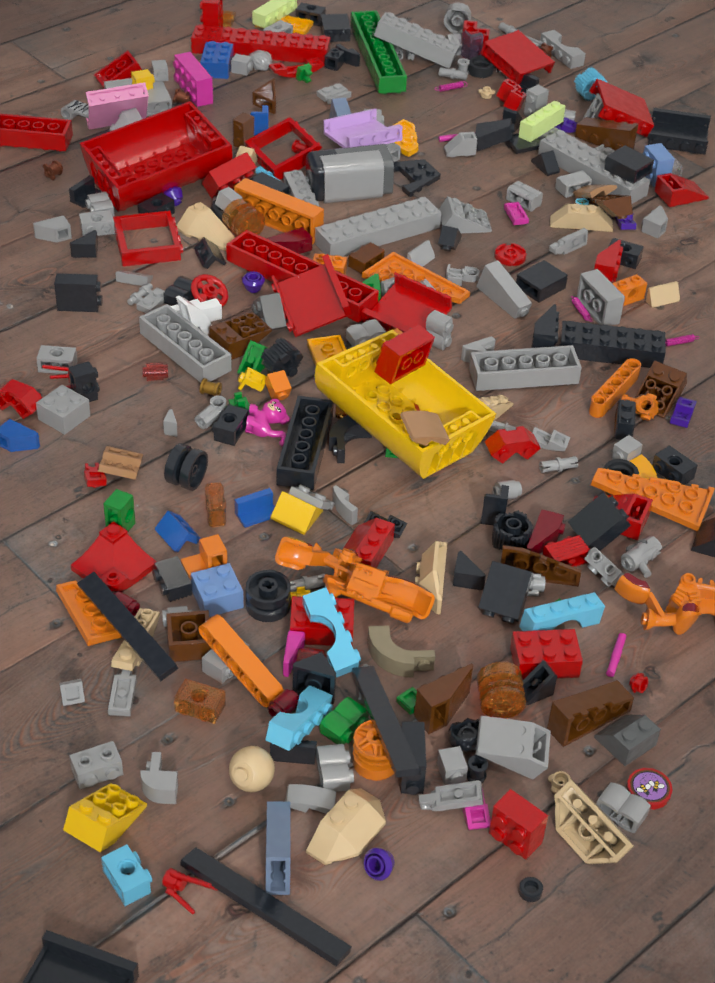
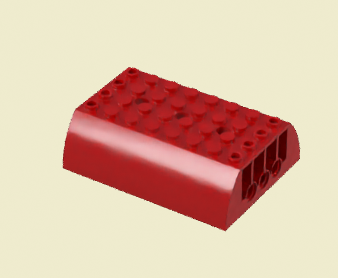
(155, 155)

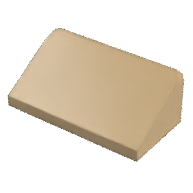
(663, 294)

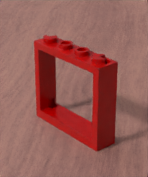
(275, 132)
(151, 254)

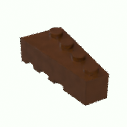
(608, 132)
(588, 711)

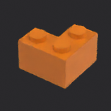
(212, 554)

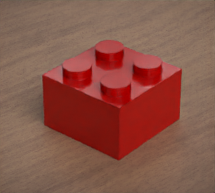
(518, 824)

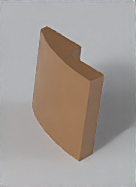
(592, 190)
(424, 427)
(120, 462)

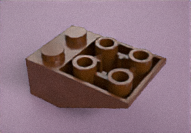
(237, 332)
(666, 384)
(442, 698)

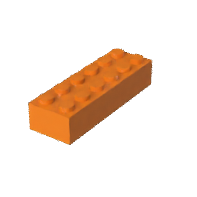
(280, 209)

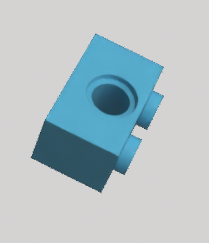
(130, 886)

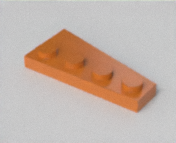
(86, 616)

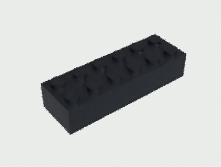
(613, 343)
(305, 442)

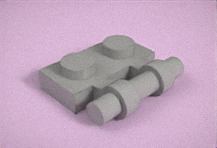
(151, 301)

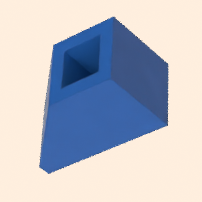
(18, 437)

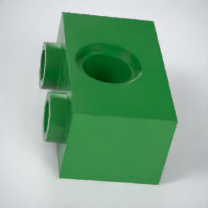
(120, 509)

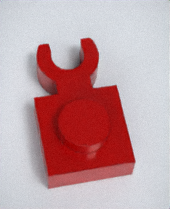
(93, 477)

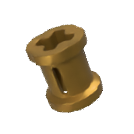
(210, 387)

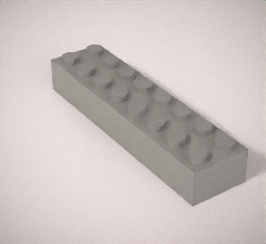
(577, 156)
(378, 227)

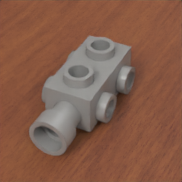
(604, 566)

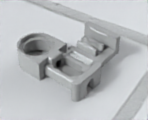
(457, 275)

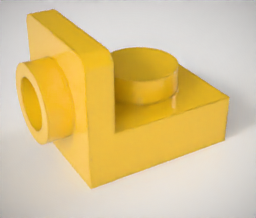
(252, 378)

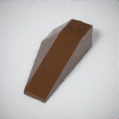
(614, 204)
(553, 570)

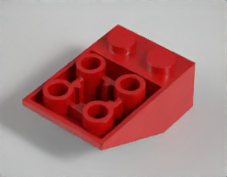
(678, 190)
(609, 261)
(638, 510)

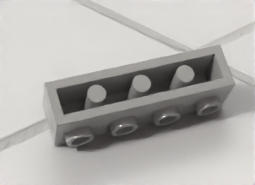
(299, 187)

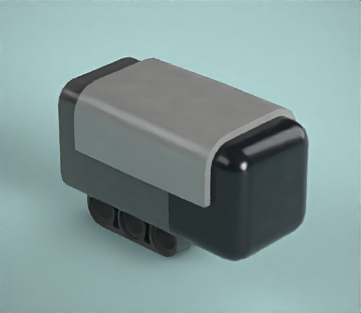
(350, 173)

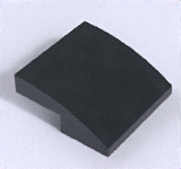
(520, 145)

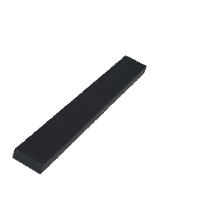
(128, 626)
(385, 722)
(266, 906)

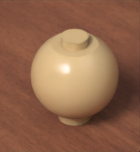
(251, 769)

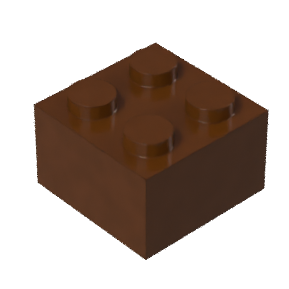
(184, 637)

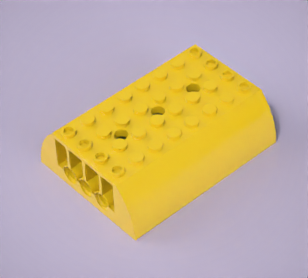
(352, 384)

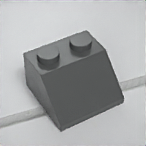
(629, 737)

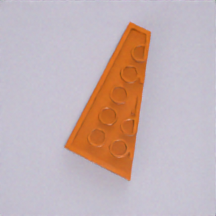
(396, 263)
(670, 498)

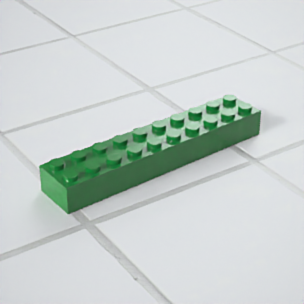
(378, 54)

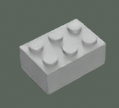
(600, 298)

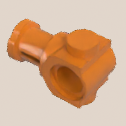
(642, 402)

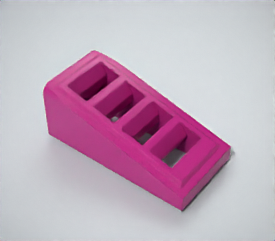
(294, 641)

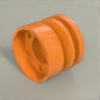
(369, 755)

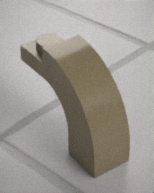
(395, 659)

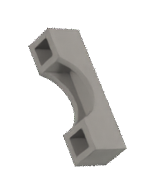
(570, 56)

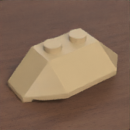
(581, 216)
(432, 572)
(347, 827)
(588, 827)

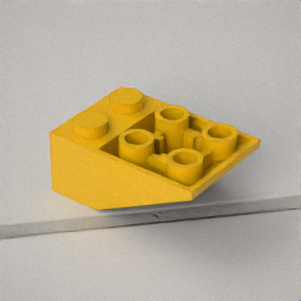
(103, 816)

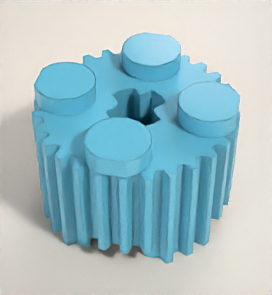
(585, 81)

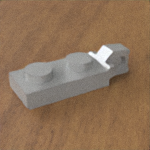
(570, 242)
(122, 694)
(453, 796)

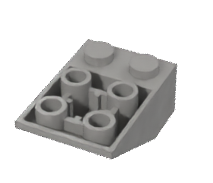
(464, 217)
(514, 745)

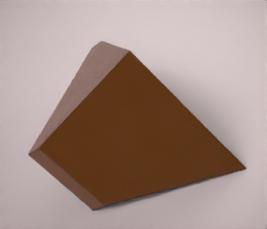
(266, 96)

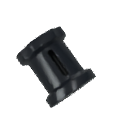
(477, 767)

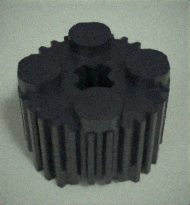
(282, 356)
(511, 530)

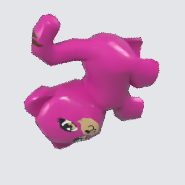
(271, 413)

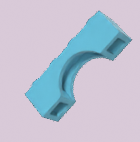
(321, 609)
(585, 609)
(289, 729)

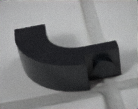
(343, 432)

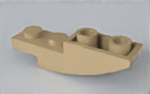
(125, 656)

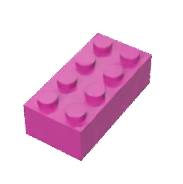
(193, 78)

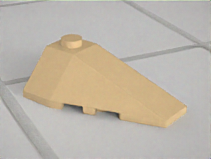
(202, 222)

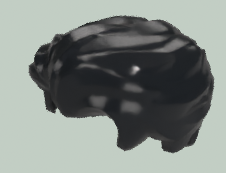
(464, 734)

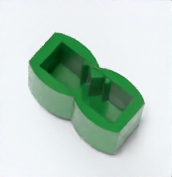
(343, 721)

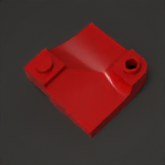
(114, 559)

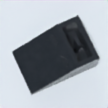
(546, 329)

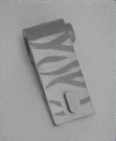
(74, 109)

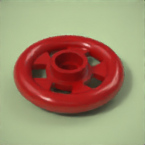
(209, 291)

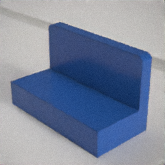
(261, 120)
(254, 507)
(176, 531)

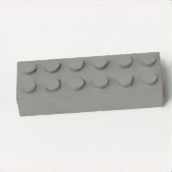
(416, 39)
(185, 343)
(524, 368)

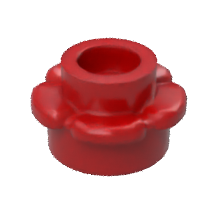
(638, 683)

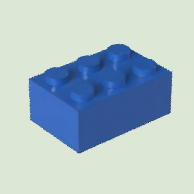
(217, 59)

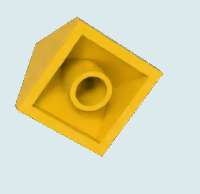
(295, 513)

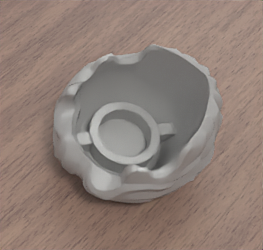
(261, 60)

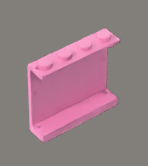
(107, 104)

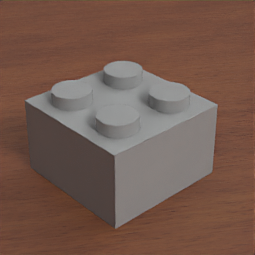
(63, 409)

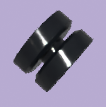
(186, 466)
(268, 595)

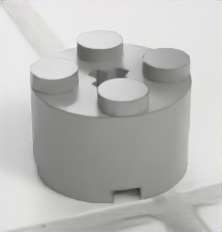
(450, 19)

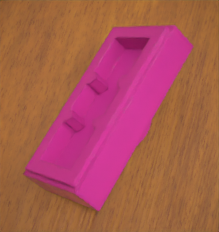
(516, 213)

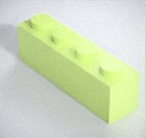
(272, 12)
(542, 121)

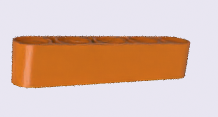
(614, 388)
(240, 660)

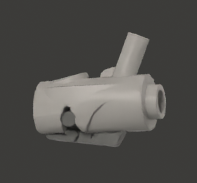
(640, 553)

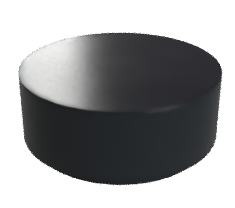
(530, 889)

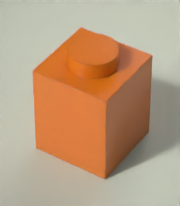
(278, 385)

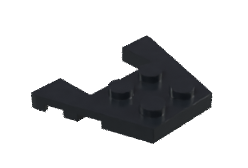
(418, 172)

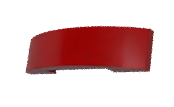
(291, 71)

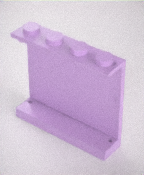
(361, 130)

